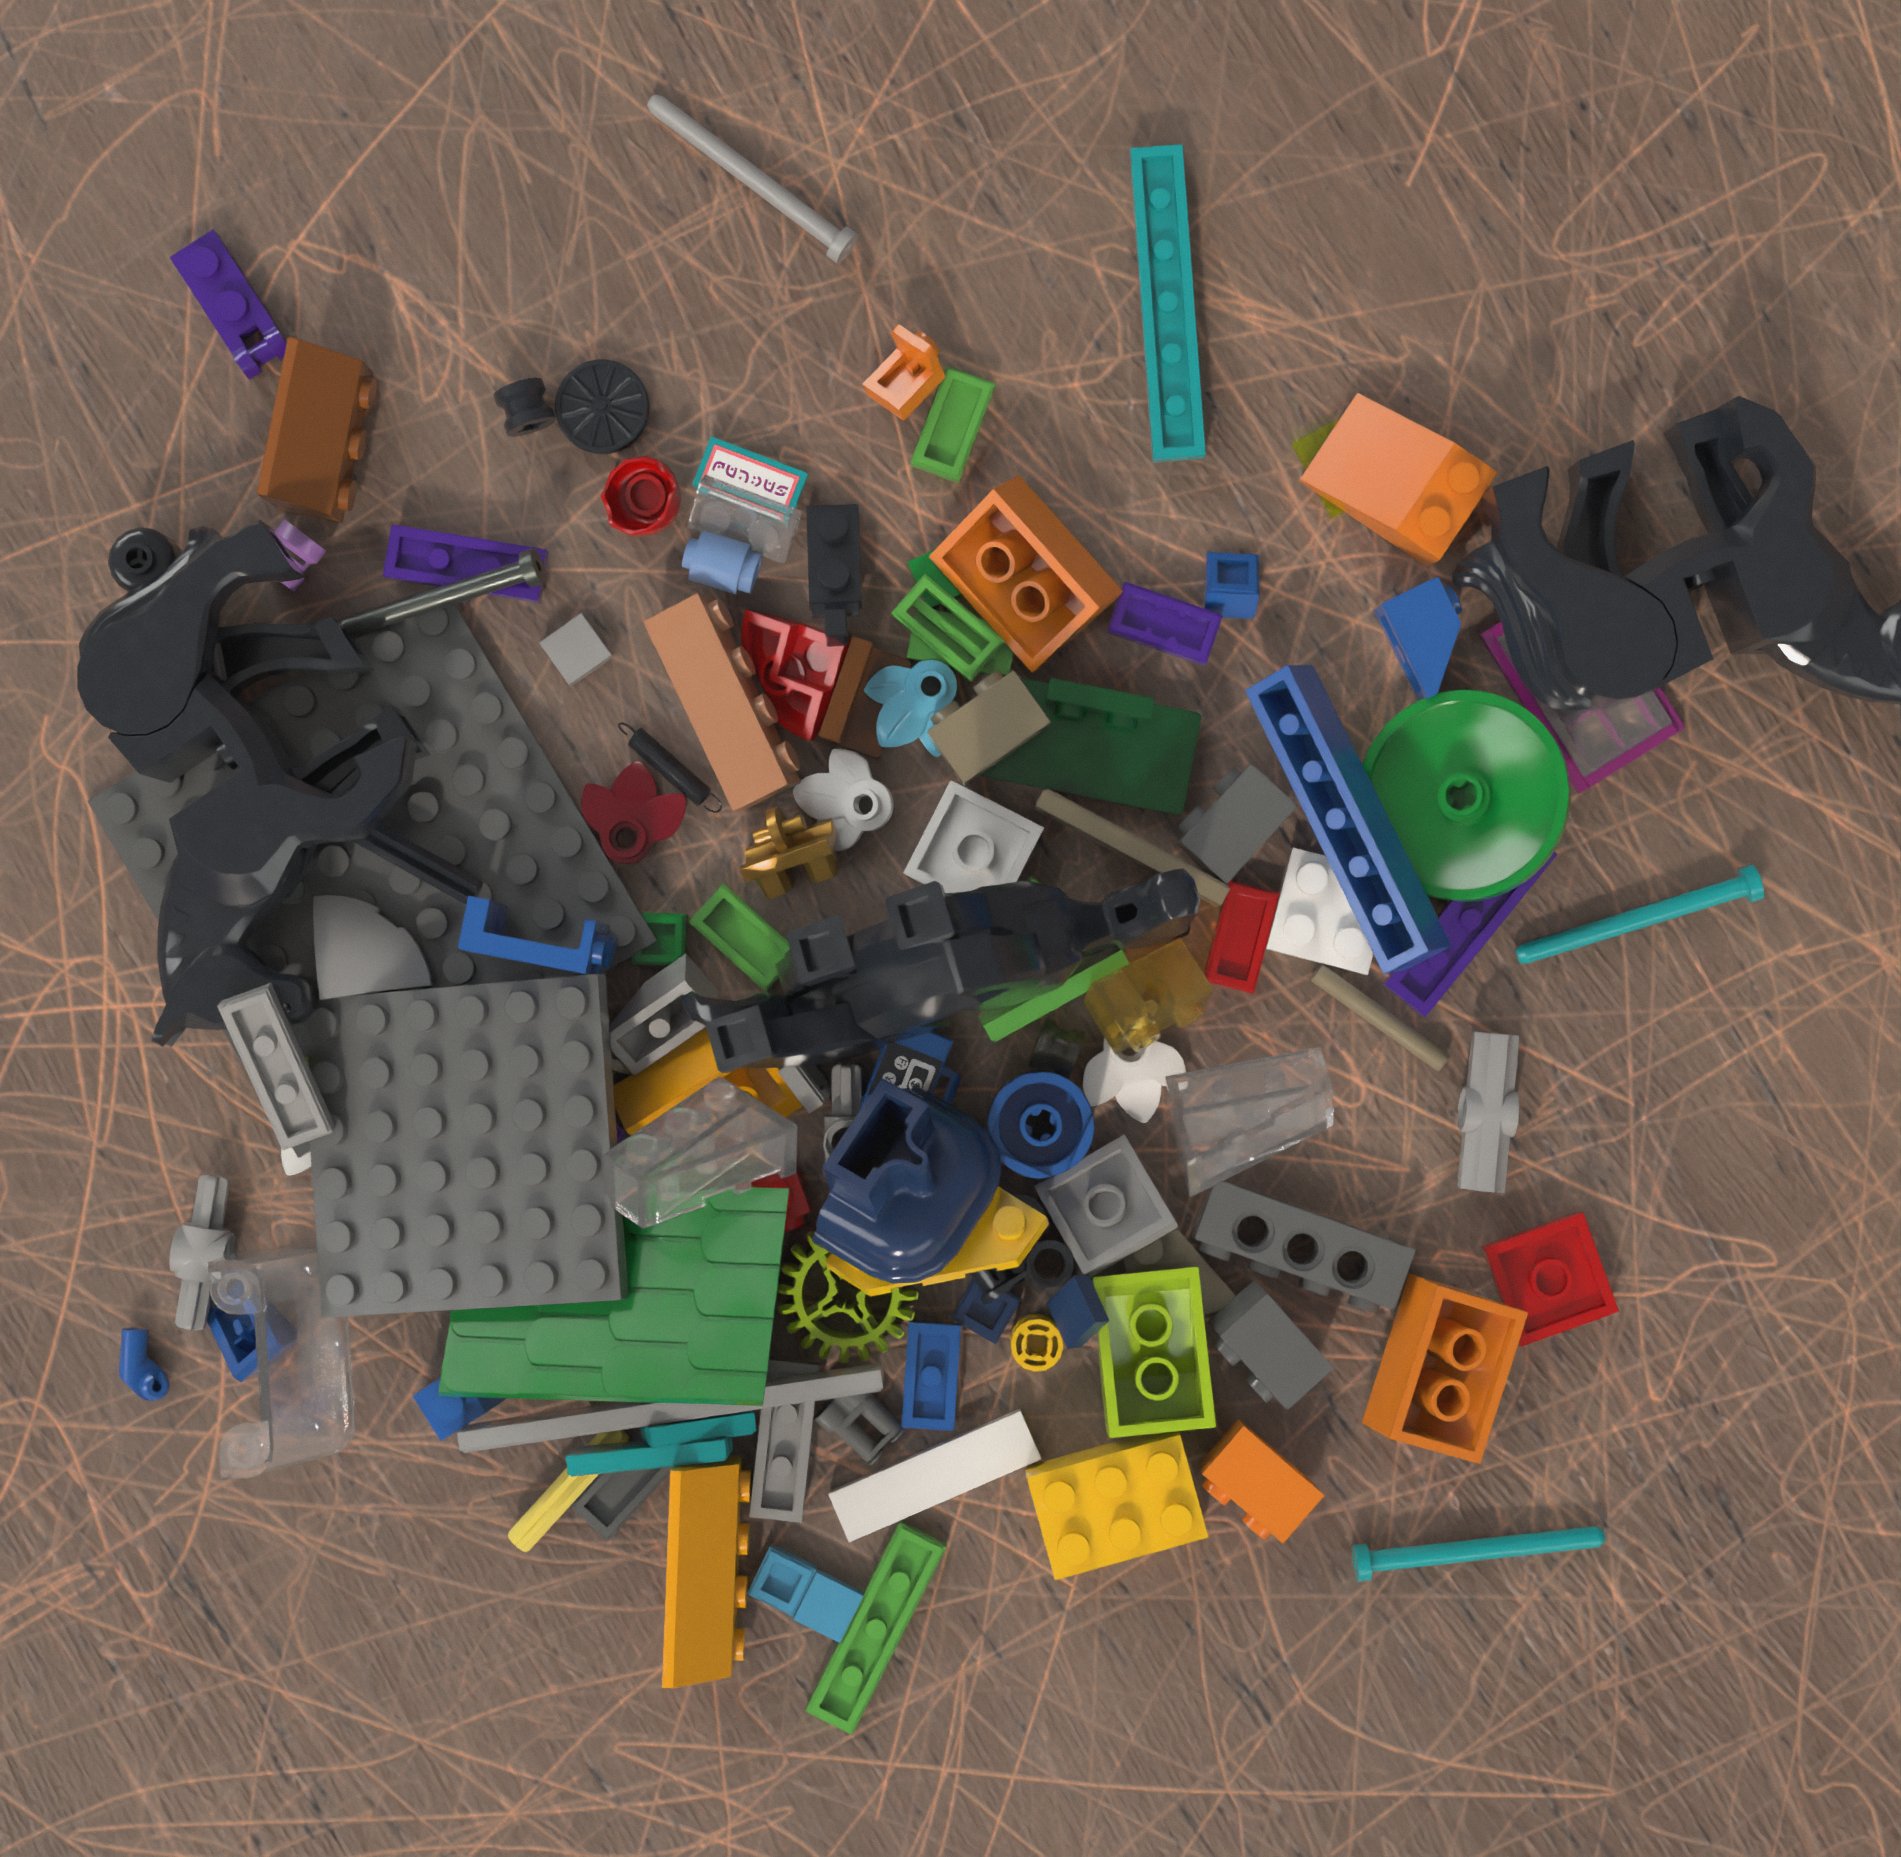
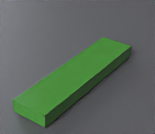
(876, 1627)

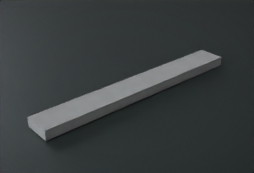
(638, 1414)

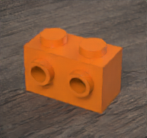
(1260, 1482)

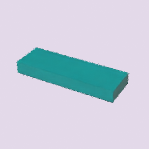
(639, 1456)

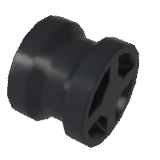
(524, 407)

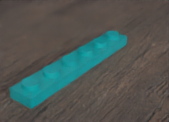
(1167, 303)

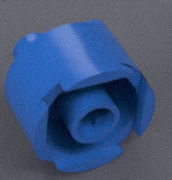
(1049, 1152)

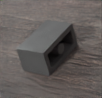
(1236, 823)
(1269, 1345)

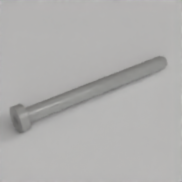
(838, 241)

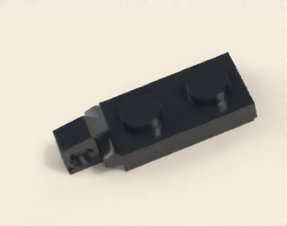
(834, 567)

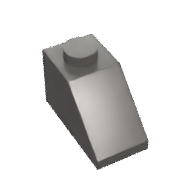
(655, 1015)

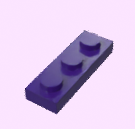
(445, 558)

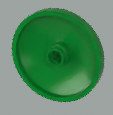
(1471, 792)

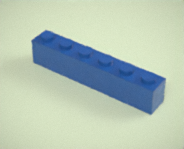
(1348, 818)

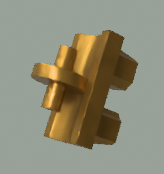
(786, 845)

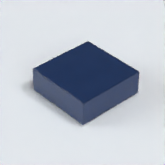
(1077, 1311)
(986, 1319)

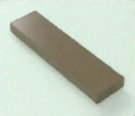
(1125, 844)

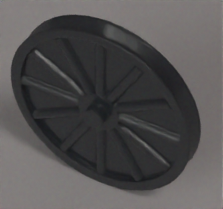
(602, 406)

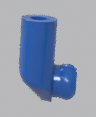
(139, 1370)

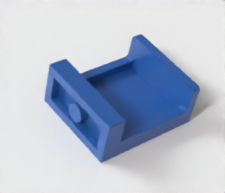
(483, 935)

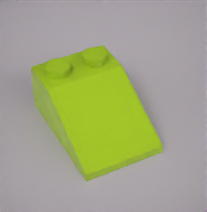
(1154, 1353)

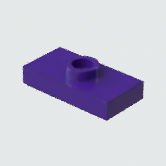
(1164, 623)

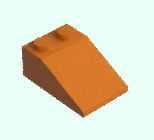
(1398, 478)

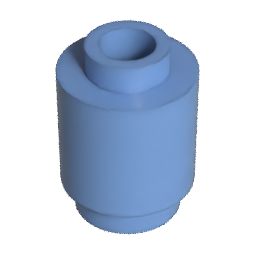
(722, 563)

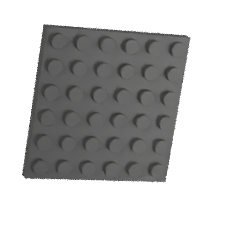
(465, 1148)

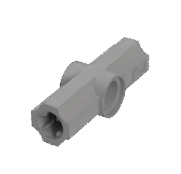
(1488, 1112)

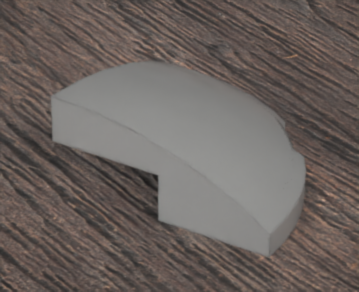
(363, 950)

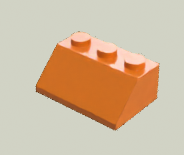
(1025, 573)
(1444, 1369)

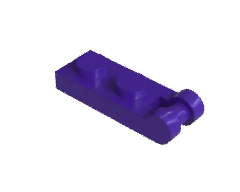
(230, 302)

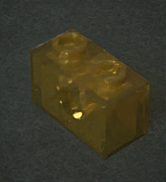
(1162, 975)

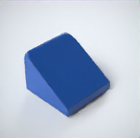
(1232, 584)

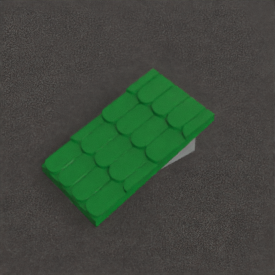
(684, 1335)

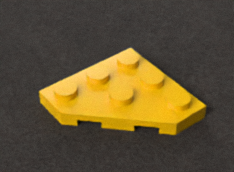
(998, 1241)

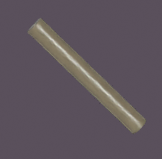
(1380, 1017)

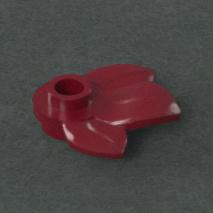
(635, 806)

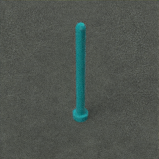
(1746, 885)
(1472, 1550)

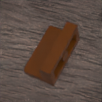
(851, 712)

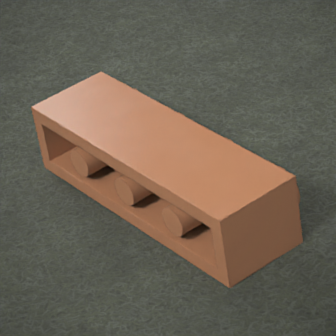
(723, 700)

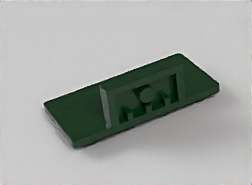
(1106, 747)

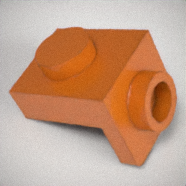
(906, 374)

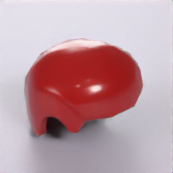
(641, 496)

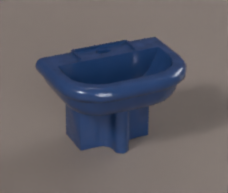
(922, 1199)

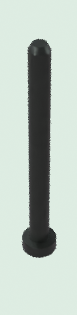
(528, 569)

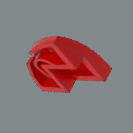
(793, 668)

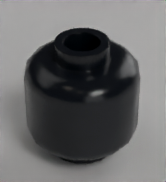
(133, 548)

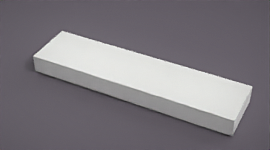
(934, 1475)

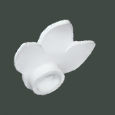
(838, 797)
(1132, 1078)

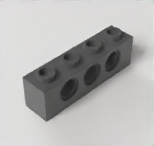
(1383, 1260)

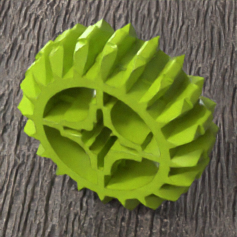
(810, 1315)

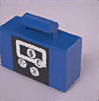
(915, 1062)

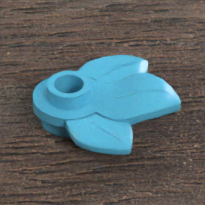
(905, 706)

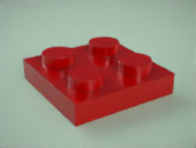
(1552, 1276)

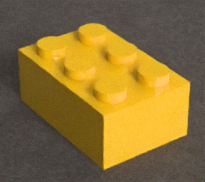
(1115, 1502)

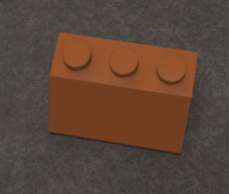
(316, 432)

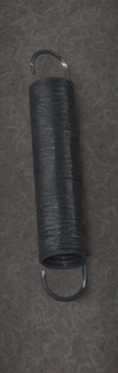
(669, 767)

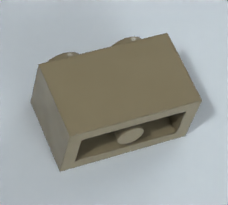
(987, 726)

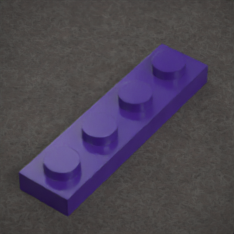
(1468, 929)

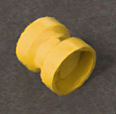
(1031, 1335)

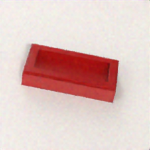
(1241, 937)

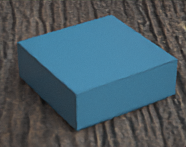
(782, 1580)
(828, 1605)

